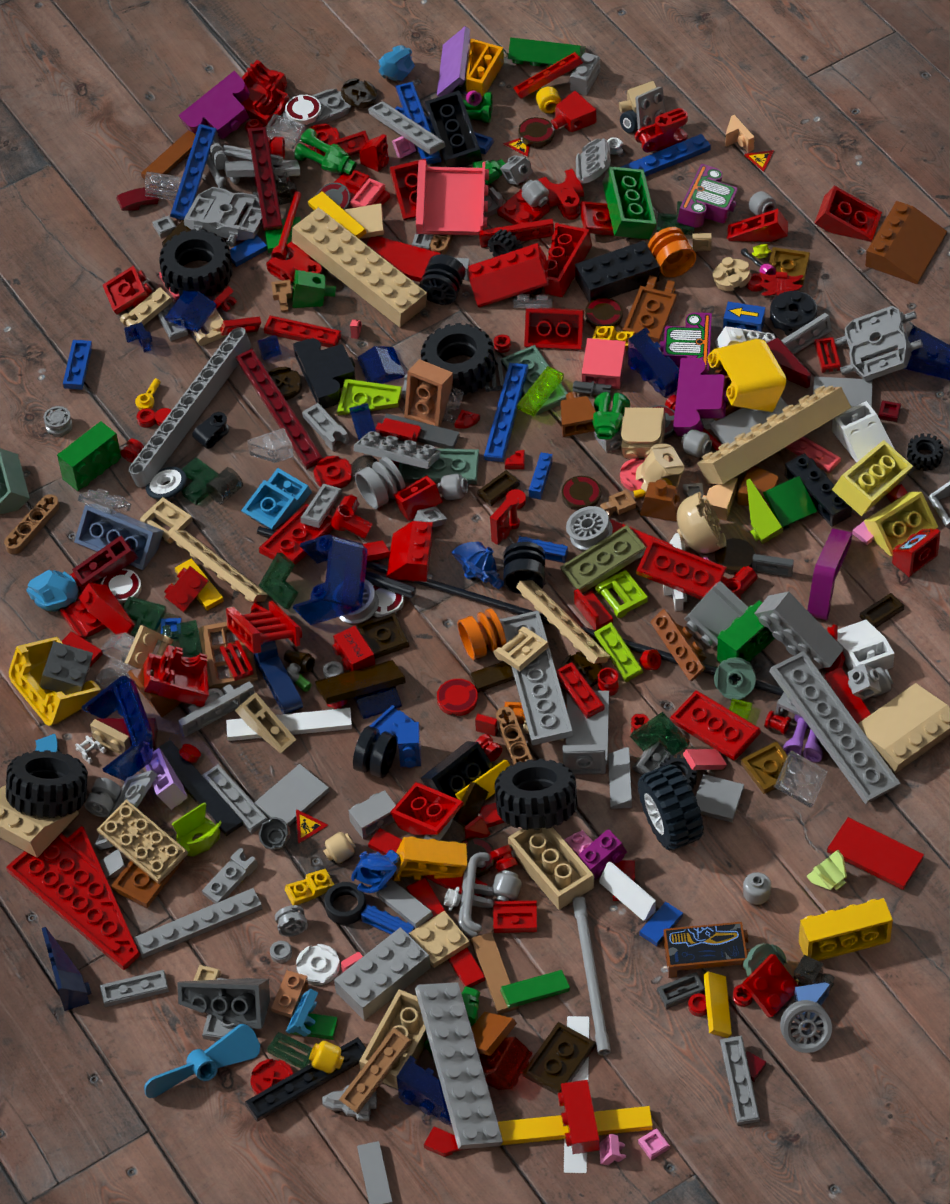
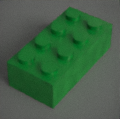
(629, 202)

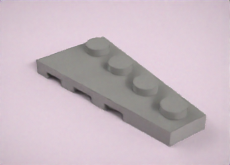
(132, 790)

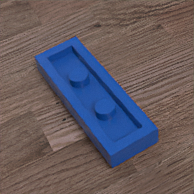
(77, 364)

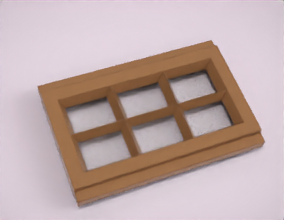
(219, 675)

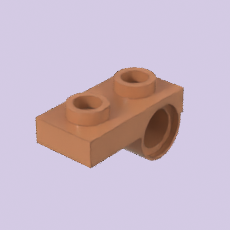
(289, 993)

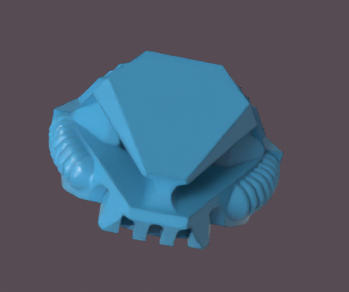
(396, 64)
(53, 590)

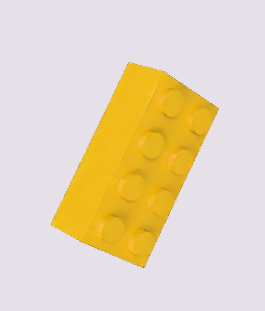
(845, 930)

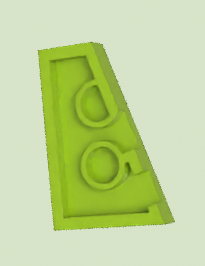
(375, 394)

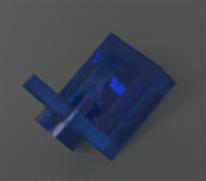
(138, 332)

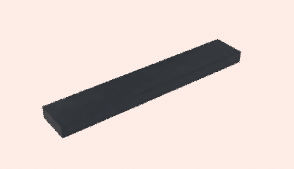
(201, 790)
(301, 1083)

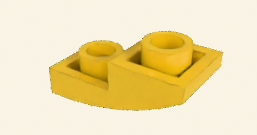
(610, 333)
(309, 888)

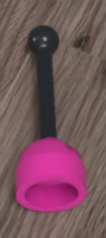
(471, 95)
(765, 268)

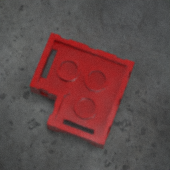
(264, 92)
(177, 676)

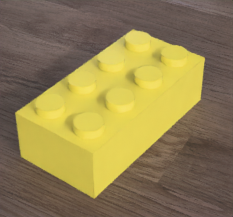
(872, 477)

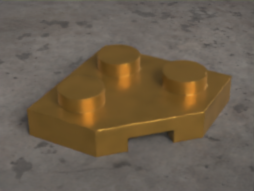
(790, 261)
(765, 766)

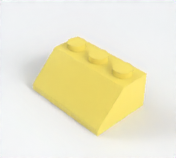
(900, 520)

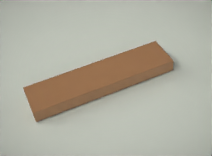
(492, 968)
(375, 1070)

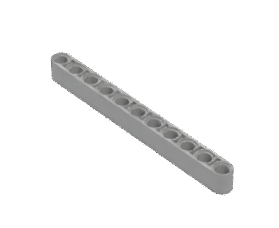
(189, 408)

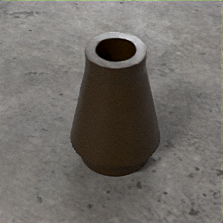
(302, 659)

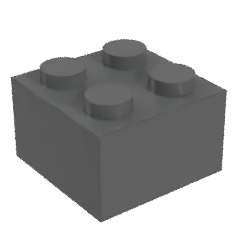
(66, 669)

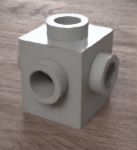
(517, 169)
(864, 681)

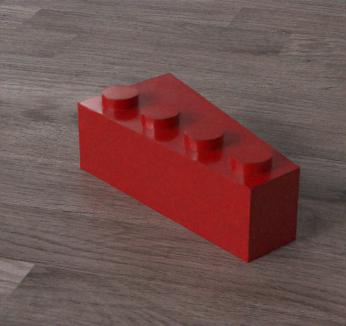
(568, 248)

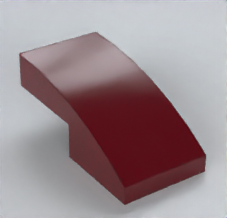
(134, 198)

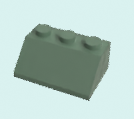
(12, 483)

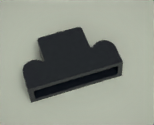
(324, 370)

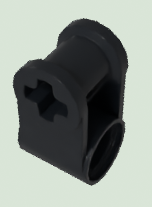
(210, 432)

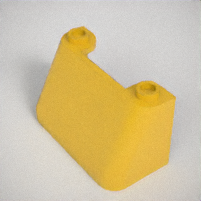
(753, 372)
(26, 676)

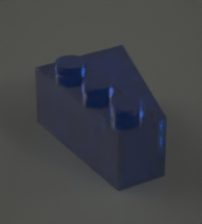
(932, 357)
(652, 364)
(422, 1090)

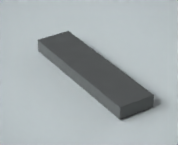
(431, 434)

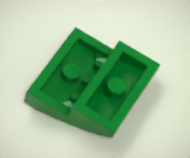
(789, 501)

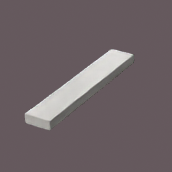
(296, 723)

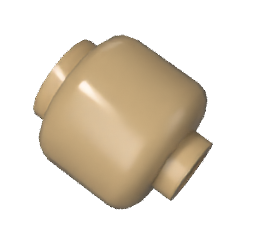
(339, 847)

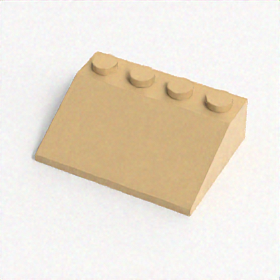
(907, 726)
(27, 831)

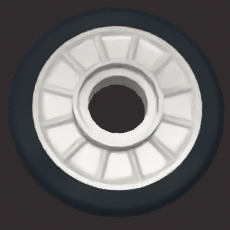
(177, 482)

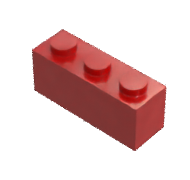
(579, 1117)

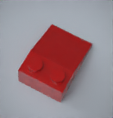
(405, 186)
(847, 215)
(425, 810)

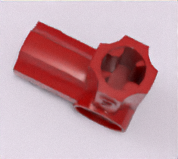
(345, 518)
(740, 581)

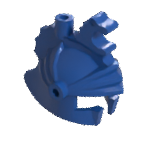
(478, 563)
(375, 870)

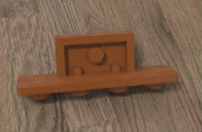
(681, 644)

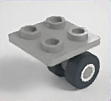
(648, 107)

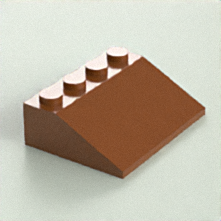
(905, 243)

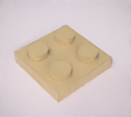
(440, 938)

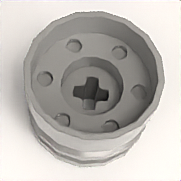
(379, 482)

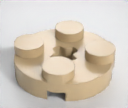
(740, 274)

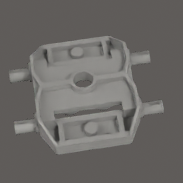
(210, 214)
(891, 328)

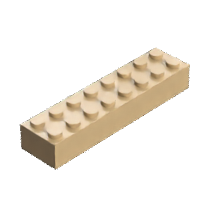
(359, 267)
(774, 434)

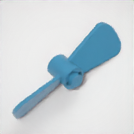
(234, 1047)

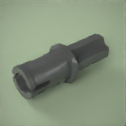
(590, 388)

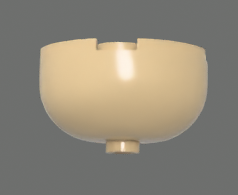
(699, 525)

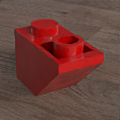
(375, 153)

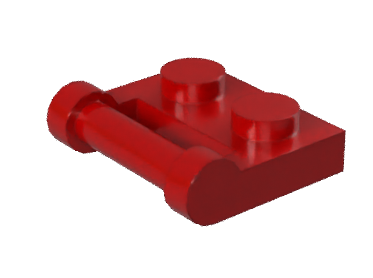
(500, 521)

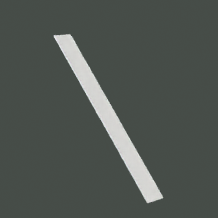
(577, 1162)

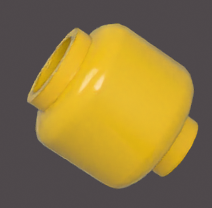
(547, 99)
(326, 1056)

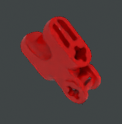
(664, 131)
(565, 194)
(298, 261)

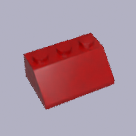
(554, 328)
(411, 552)

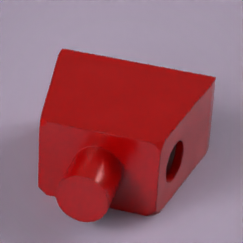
(574, 113)

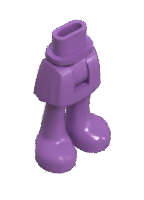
(812, 749)

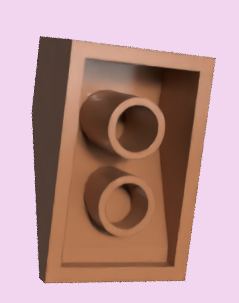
(427, 393)

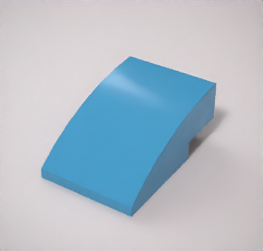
(276, 499)

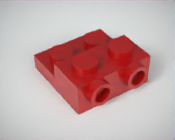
(127, 289)

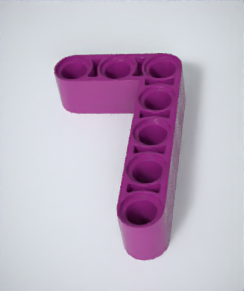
(826, 571)

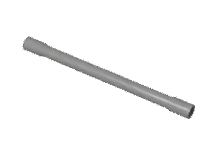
(601, 1035)

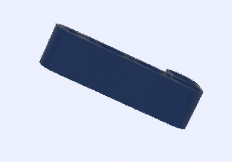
(277, 678)

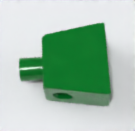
(310, 289)

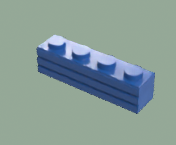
(540, 475)
(552, 551)
(384, 921)

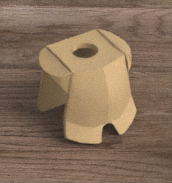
(657, 466)

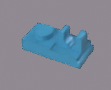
(300, 1016)

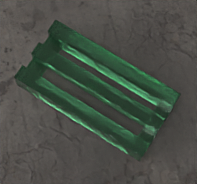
(286, 1057)

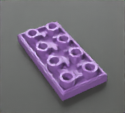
(453, 62)

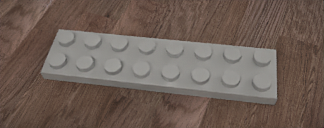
(539, 686)
(834, 727)
(458, 1065)

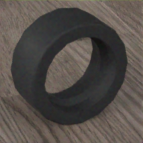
(348, 917)

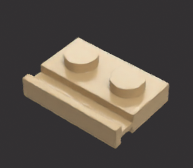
(110, 737)

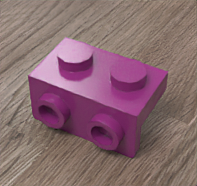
(601, 851)

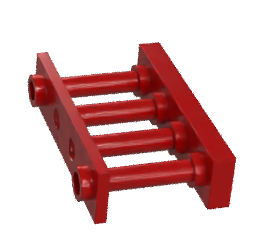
(262, 627)

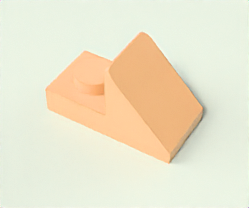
(739, 133)

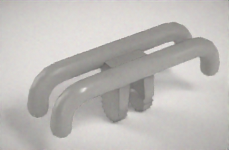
(216, 162)
(469, 888)

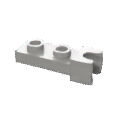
(325, 426)
(230, 876)

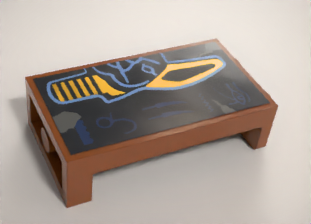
(705, 946)

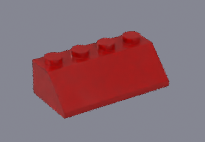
(508, 275)

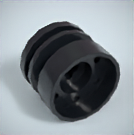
(442, 279)
(522, 563)

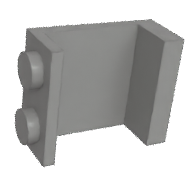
(715, 613)

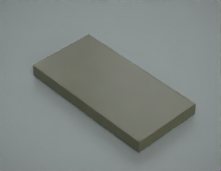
(603, 559)

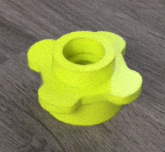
(761, 251)

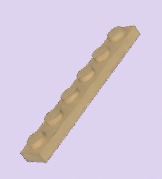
(218, 565)
(563, 622)

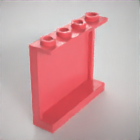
(451, 200)

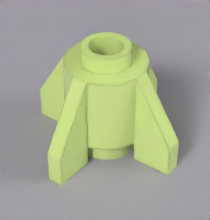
(830, 872)

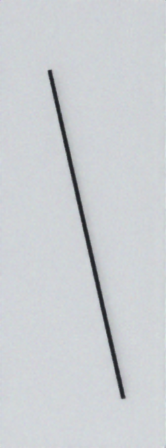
(519, 610)

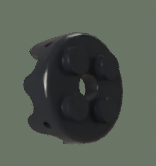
(789, 320)

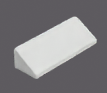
(628, 891)

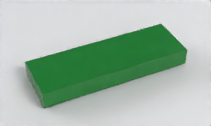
(535, 989)

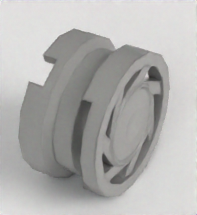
(58, 421)
(291, 921)

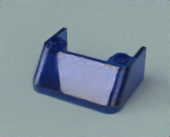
(344, 579)
(124, 697)

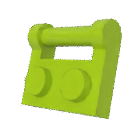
(626, 589)

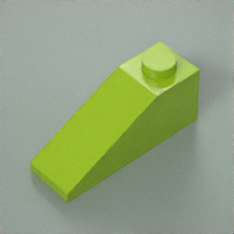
(763, 521)

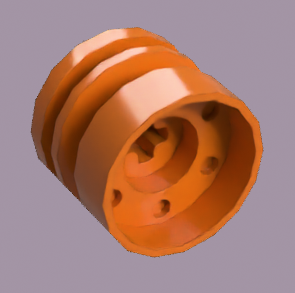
(672, 252)
(478, 635)

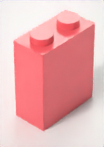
(604, 362)

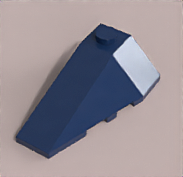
(68, 978)

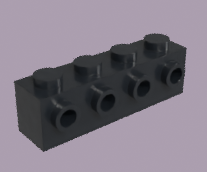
(819, 488)

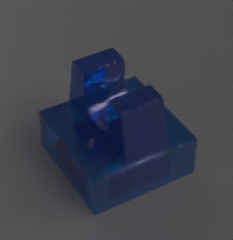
(269, 347)

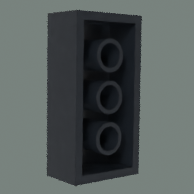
(455, 129)
(616, 272)

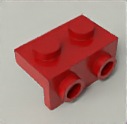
(186, 588)

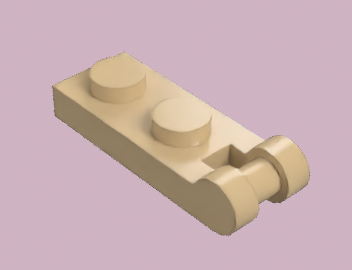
(147, 309)

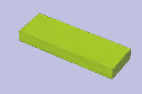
(619, 652)

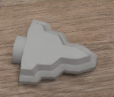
(332, 1102)

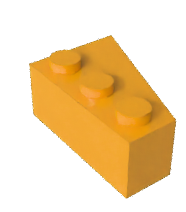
(483, 65)
(430, 857)

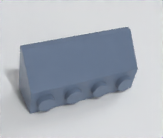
(101, 528)

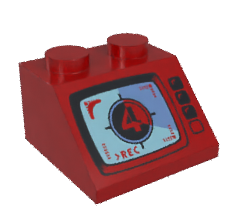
(916, 551)

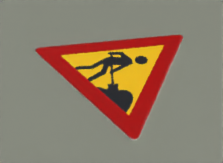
(518, 146)
(760, 159)
(307, 825)

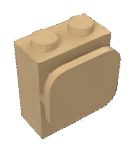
(641, 431)

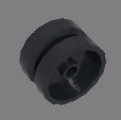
(375, 752)

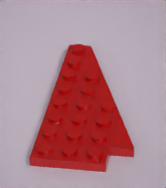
(76, 889)

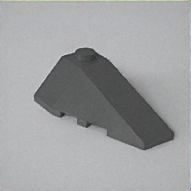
(228, 999)

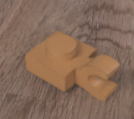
(282, 292)
(619, 502)

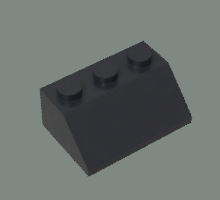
(458, 769)

